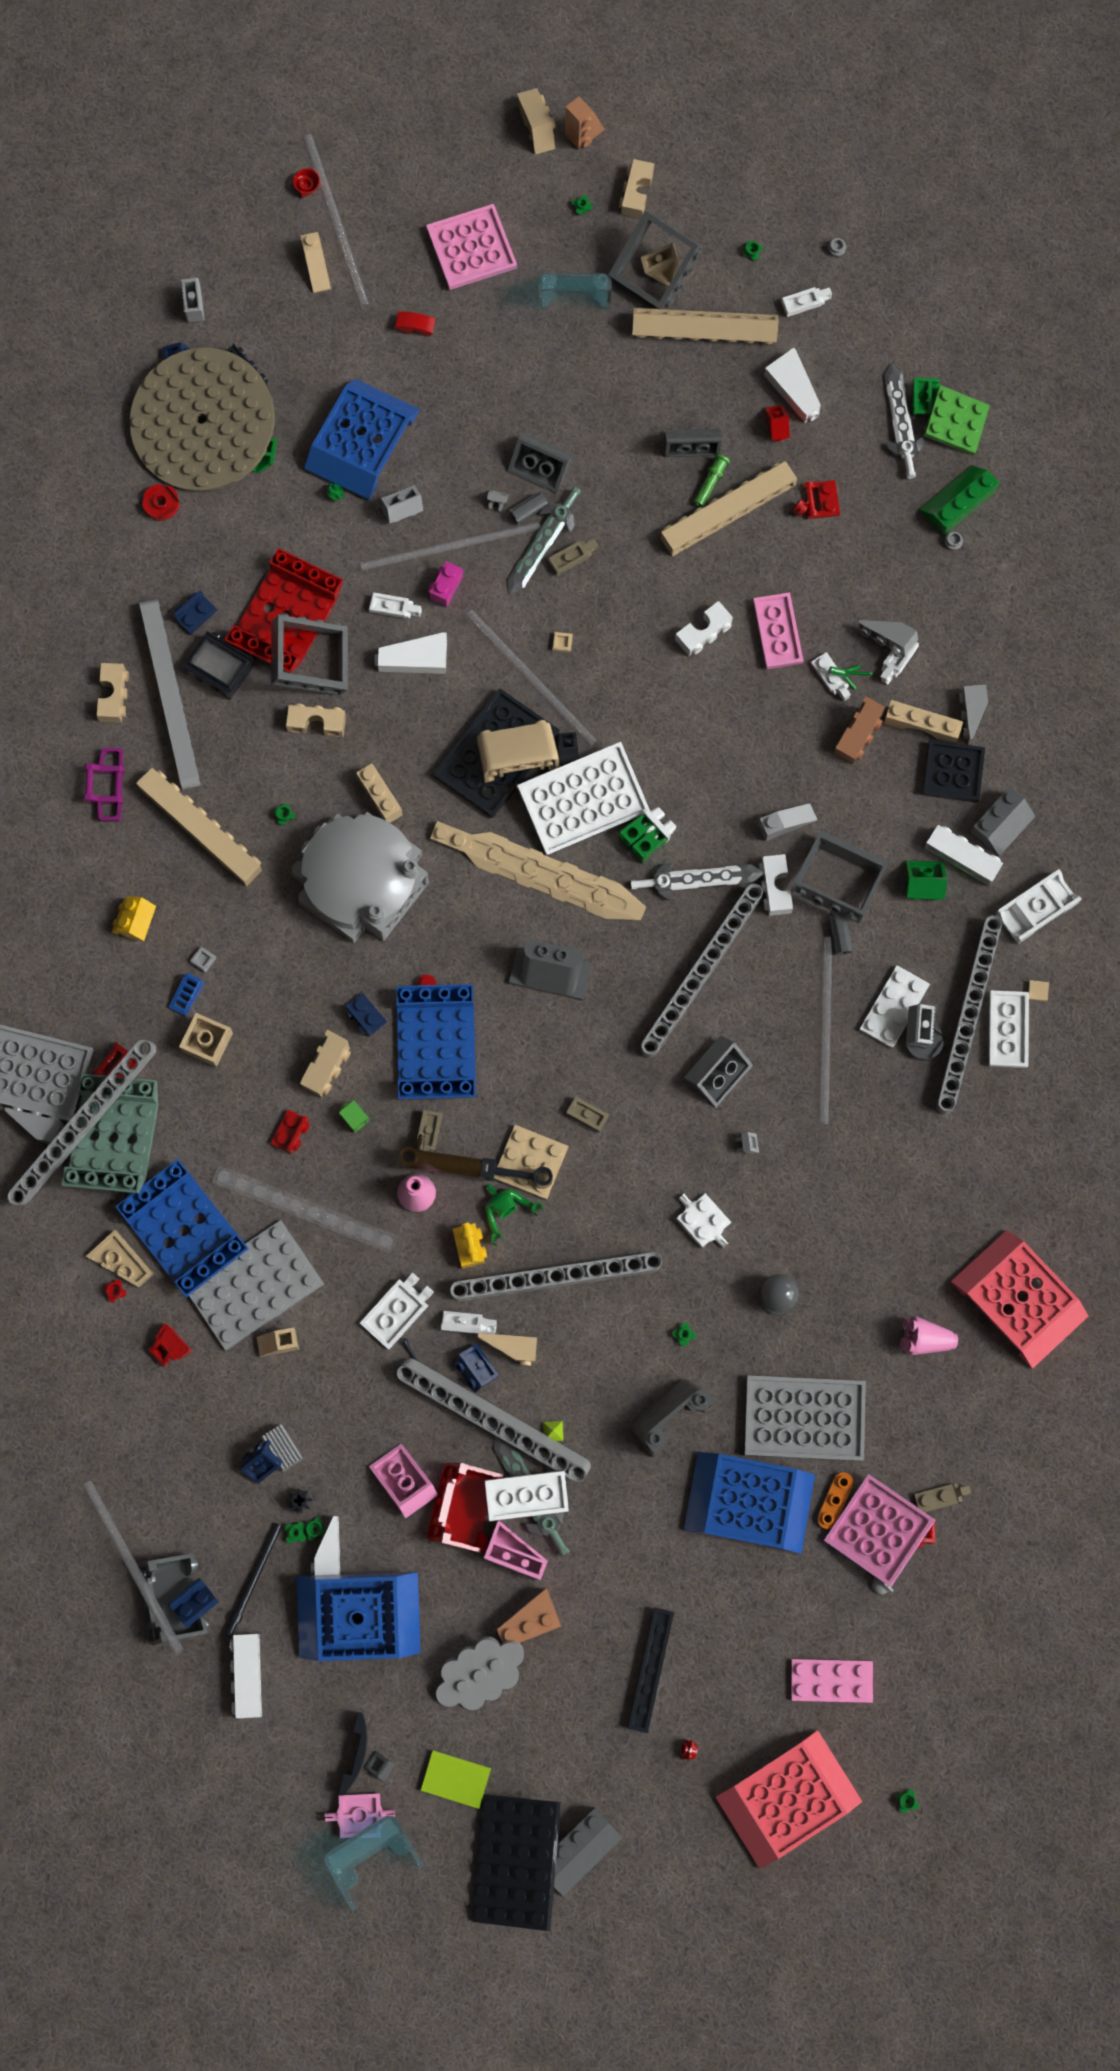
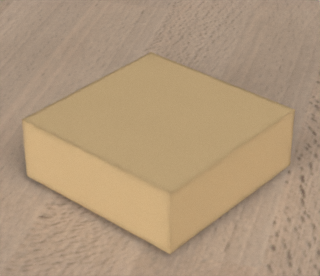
(562, 642)
(1038, 991)

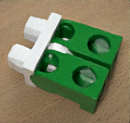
(647, 834)

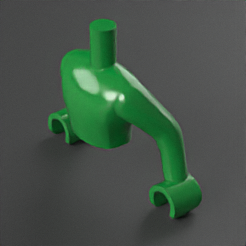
(503, 1205)

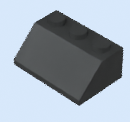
(692, 442)
(540, 462)
(1003, 821)
(718, 1071)

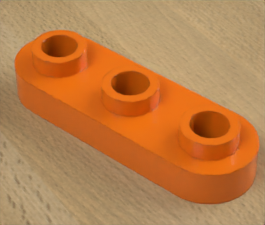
(829, 1507)

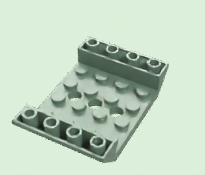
(116, 1164)

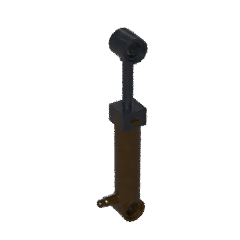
(466, 1166)

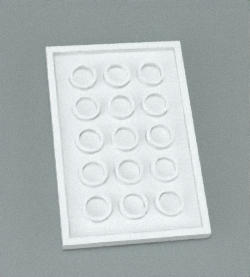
(583, 798)

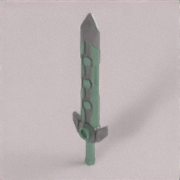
(544, 539)
(547, 1523)

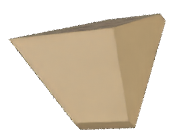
(661, 264)

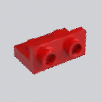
(290, 1131)

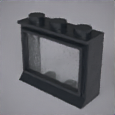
(219, 664)

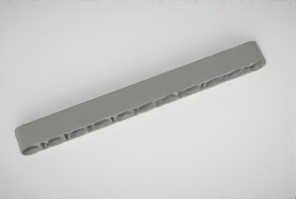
(170, 694)
(705, 962)
(972, 1006)
(73, 1125)
(546, 1273)
(497, 1428)

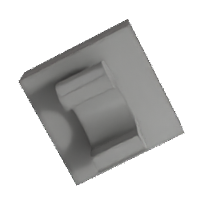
(497, 497)
(749, 1142)

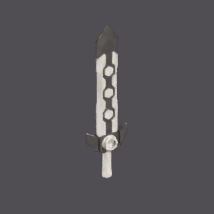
(902, 426)
(691, 879)

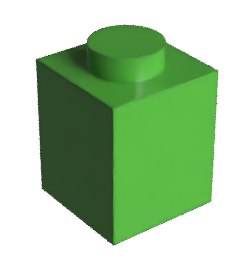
(353, 1116)

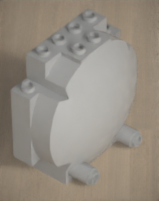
(359, 875)

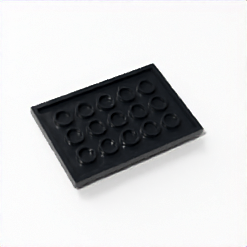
(462, 766)
(516, 1862)

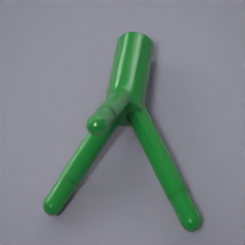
(849, 671)

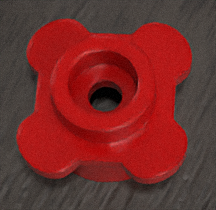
(800, 507)
(117, 1284)
(689, 1750)

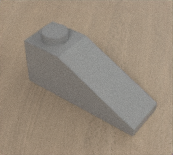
(786, 821)

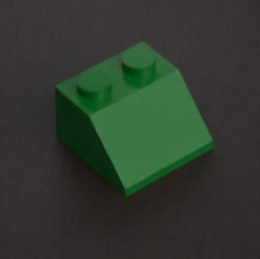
(925, 880)

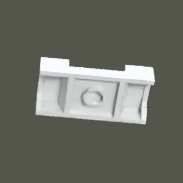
(1037, 906)

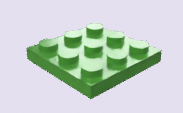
(956, 420)

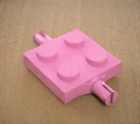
(357, 1813)

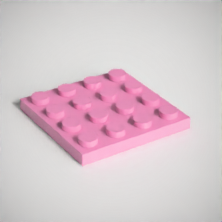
(471, 246)
(879, 1530)

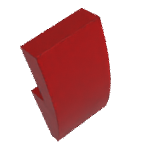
(416, 322)

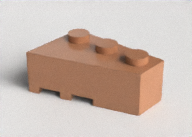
(581, 123)
(860, 731)
(531, 1621)

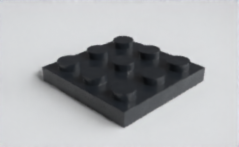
(954, 771)

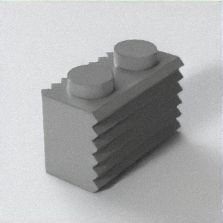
(192, 300)
(402, 504)
(920, 1025)
(282, 1447)

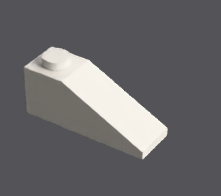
(328, 1555)

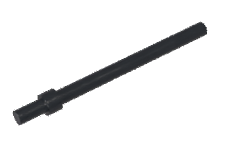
(236, 1617)

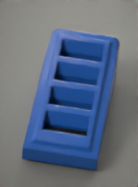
(196, 990)

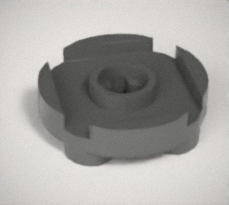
(929, 1051)

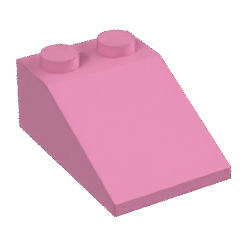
(403, 1480)

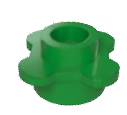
(582, 209)
(752, 245)
(335, 492)
(285, 808)
(684, 1339)
(290, 1532)
(314, 1534)
(904, 1807)

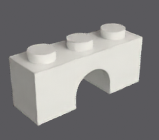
(692, 640)
(777, 901)

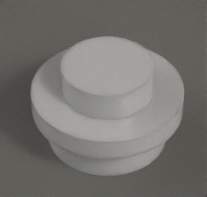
(837, 247)
(953, 541)

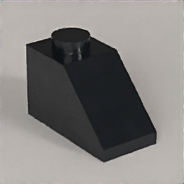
(567, 748)

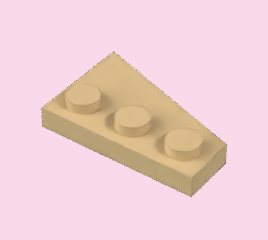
(121, 1259)

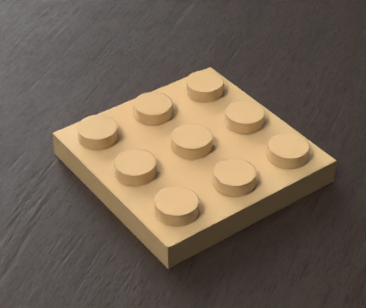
(528, 1152)

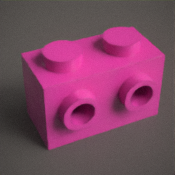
(446, 584)

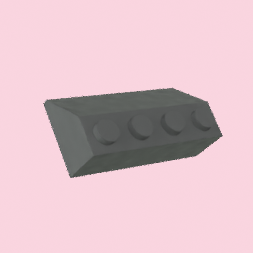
(583, 1850)

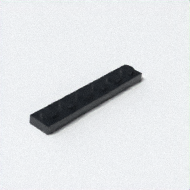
(651, 1670)

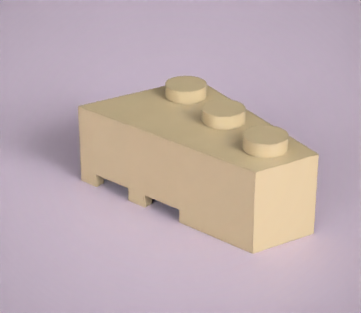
(537, 119)
(326, 1064)

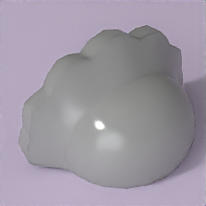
(880, 1587)

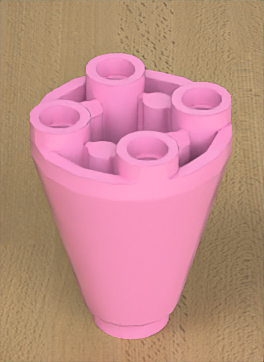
(418, 1199)
(926, 1337)

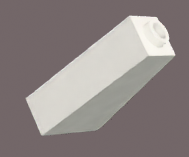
(793, 384)
(414, 656)

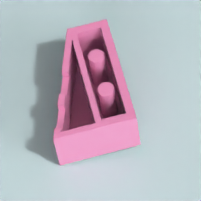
(513, 1553)

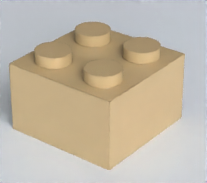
(206, 1039)

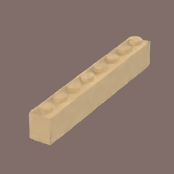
(705, 325)
(728, 508)
(199, 827)

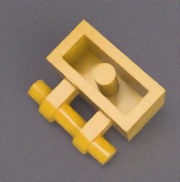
(133, 918)
(469, 1246)

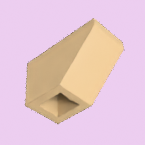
(278, 1342)

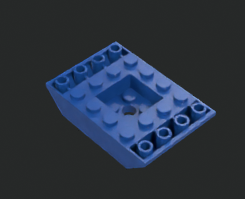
(388, 1609)

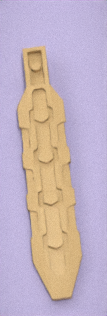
(543, 873)

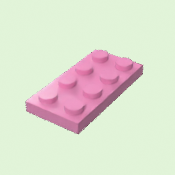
(778, 630)
(831, 1680)

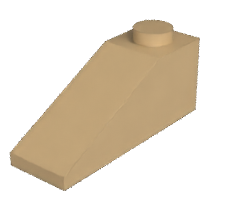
(315, 262)
(517, 1348)

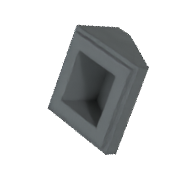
(380, 1766)

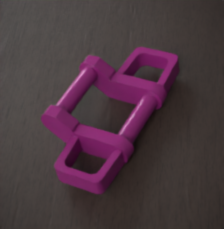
(117, 799)

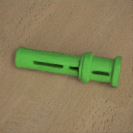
(714, 474)

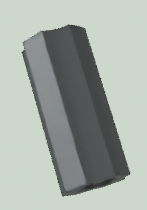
(528, 508)
(840, 935)

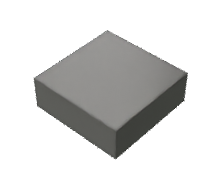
(203, 959)

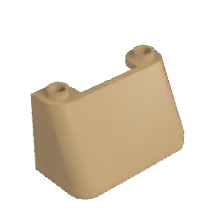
(517, 749)

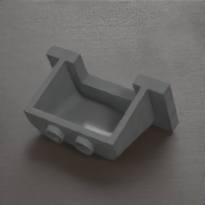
(551, 969)

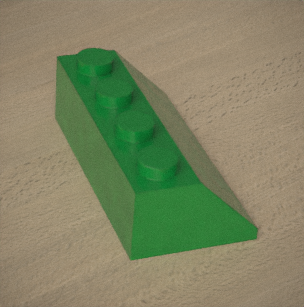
(960, 498)

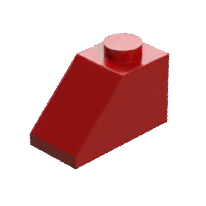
(777, 423)

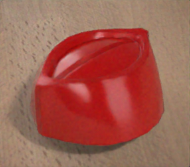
(306, 182)

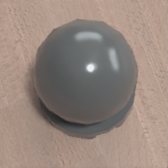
(779, 1294)

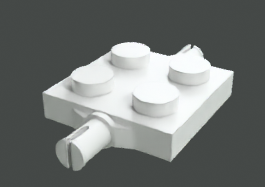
(703, 1220)

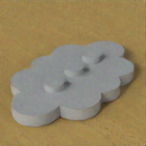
(480, 1673)

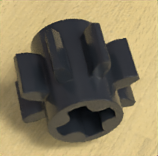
(304, 1504)

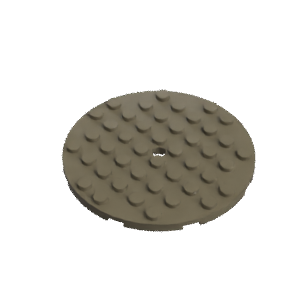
(210, 453)

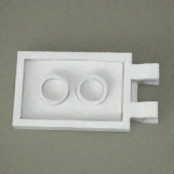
(396, 1311)

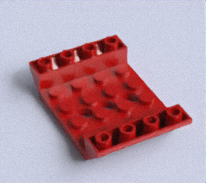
(291, 588)

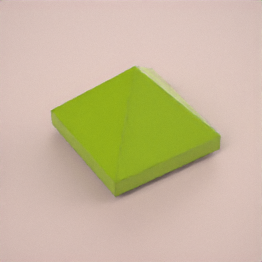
(553, 1430)

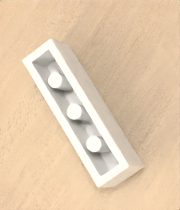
(963, 854)
(246, 1676)

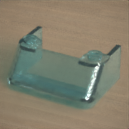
(345, 1857)

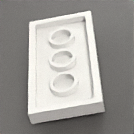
(890, 1011)
(1008, 1029)
(526, 1495)

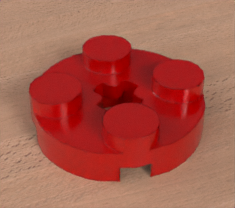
(160, 492)

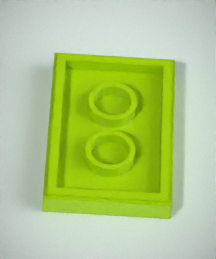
(455, 1779)

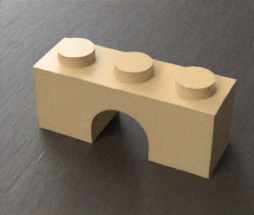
(639, 175)
(112, 708)
(301, 716)
(380, 793)

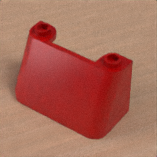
(461, 1507)

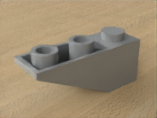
(894, 635)
(974, 704)
(40, 1127)

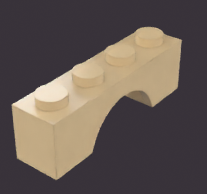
(907, 716)

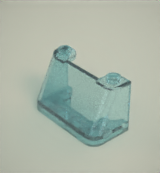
(596, 283)

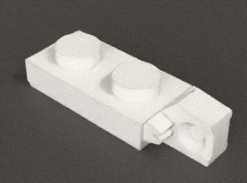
(805, 300)
(393, 606)
(895, 664)
(835, 683)
(467, 1323)

